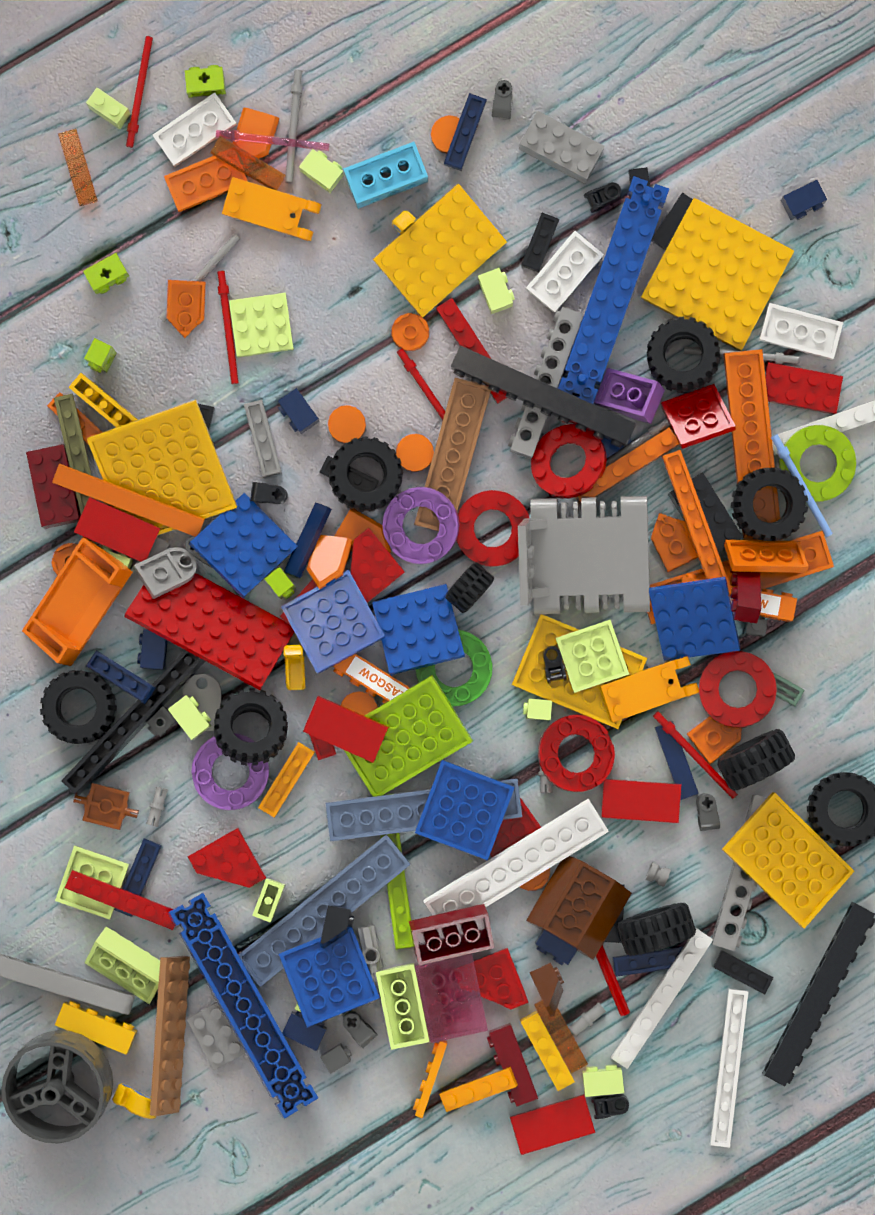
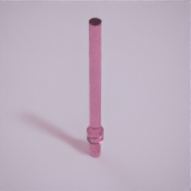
(235, 136)

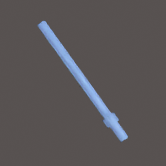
(783, 453)

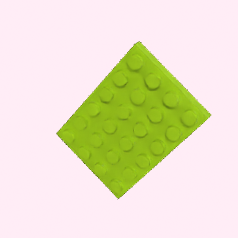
(418, 736)

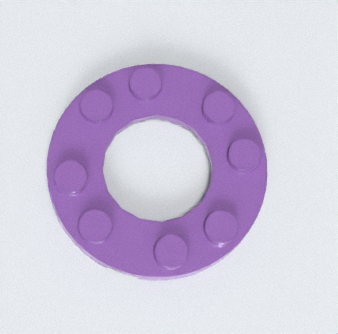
(395, 534)
(220, 797)

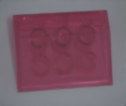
(451, 998)

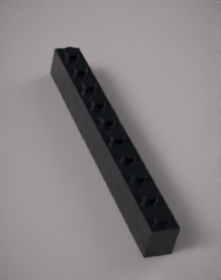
(543, 396)
(131, 723)
(818, 994)

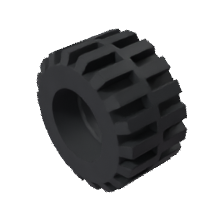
(469, 587)

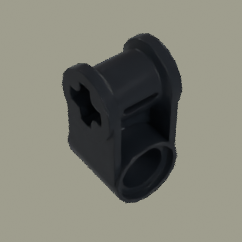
(601, 197)
(265, 493)
(554, 666)
(608, 1106)

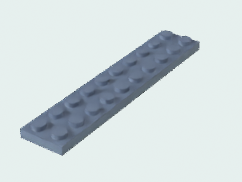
(390, 813)
(306, 922)

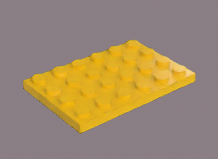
(439, 250)
(532, 675)
(788, 860)

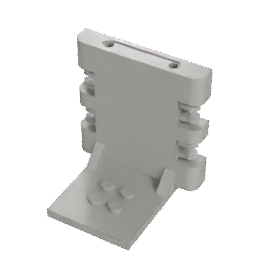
(585, 555)

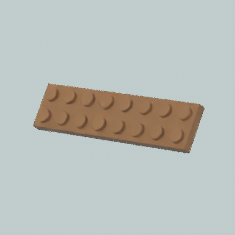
(455, 446)
(169, 1035)

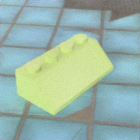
(125, 964)
(402, 1006)

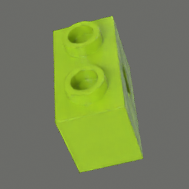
(215, 81)
(96, 276)
(100, 356)
(280, 584)

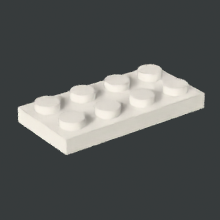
(194, 129)
(564, 272)
(801, 331)

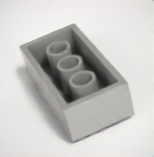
(561, 147)

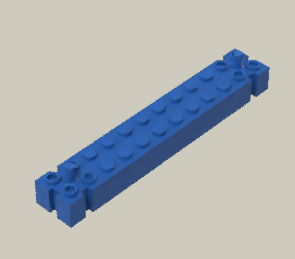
(613, 289)
(243, 1006)

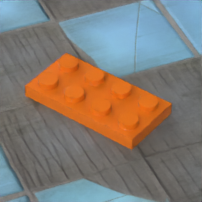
(201, 182)
(766, 556)

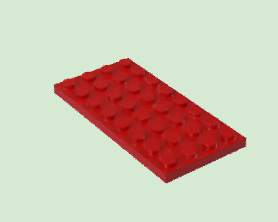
(215, 627)

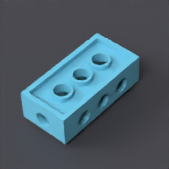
(386, 163)

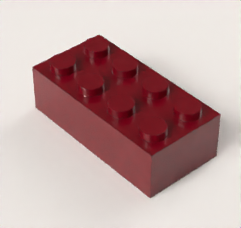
(54, 502)
(451, 934)

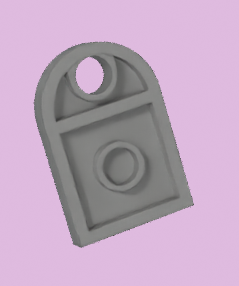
(165, 571)
(208, 698)

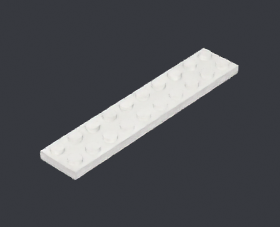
(521, 861)

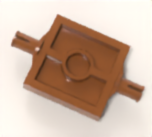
(106, 806)

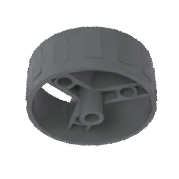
(18, 1103)

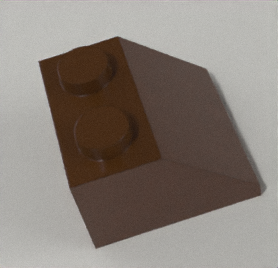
(548, 983)

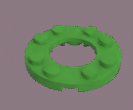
(480, 676)

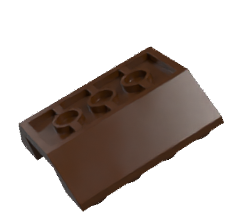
(579, 906)

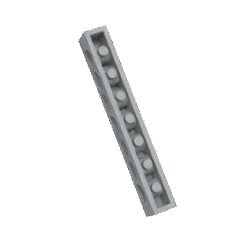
(572, 320)
(719, 936)

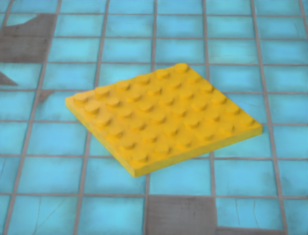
(717, 273)
(166, 460)

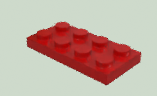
(803, 388)

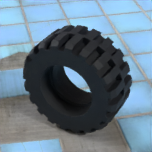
(674, 331)
(365, 448)
(794, 499)
(52, 702)
(250, 751)
(756, 759)
(819, 809)
(656, 929)

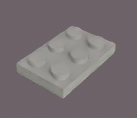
(215, 1036)

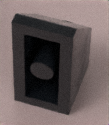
(335, 925)

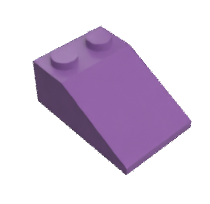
(630, 395)

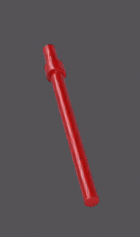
(132, 127)
(223, 291)
(410, 366)
(669, 728)

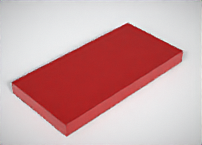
(116, 530)
(345, 729)
(641, 800)
(552, 1124)

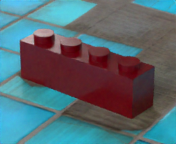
(746, 596)
(508, 1056)

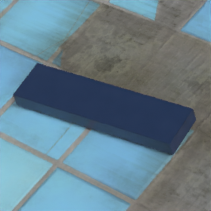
(465, 132)
(307, 540)
(120, 677)
(677, 763)
(141, 869)
(645, 962)

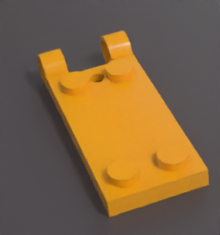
(268, 208)
(646, 690)

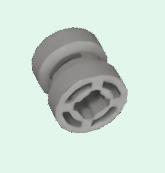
(658, 874)

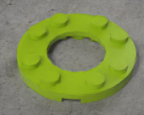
(842, 450)

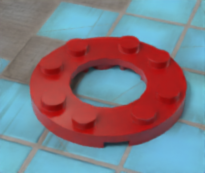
(582, 481)
(469, 513)
(733, 716)
(602, 746)

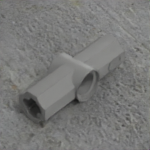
(369, 942)

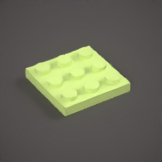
(261, 325)
(592, 656)
(95, 866)

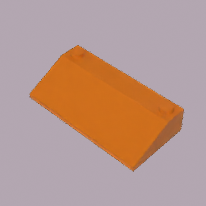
(76, 602)

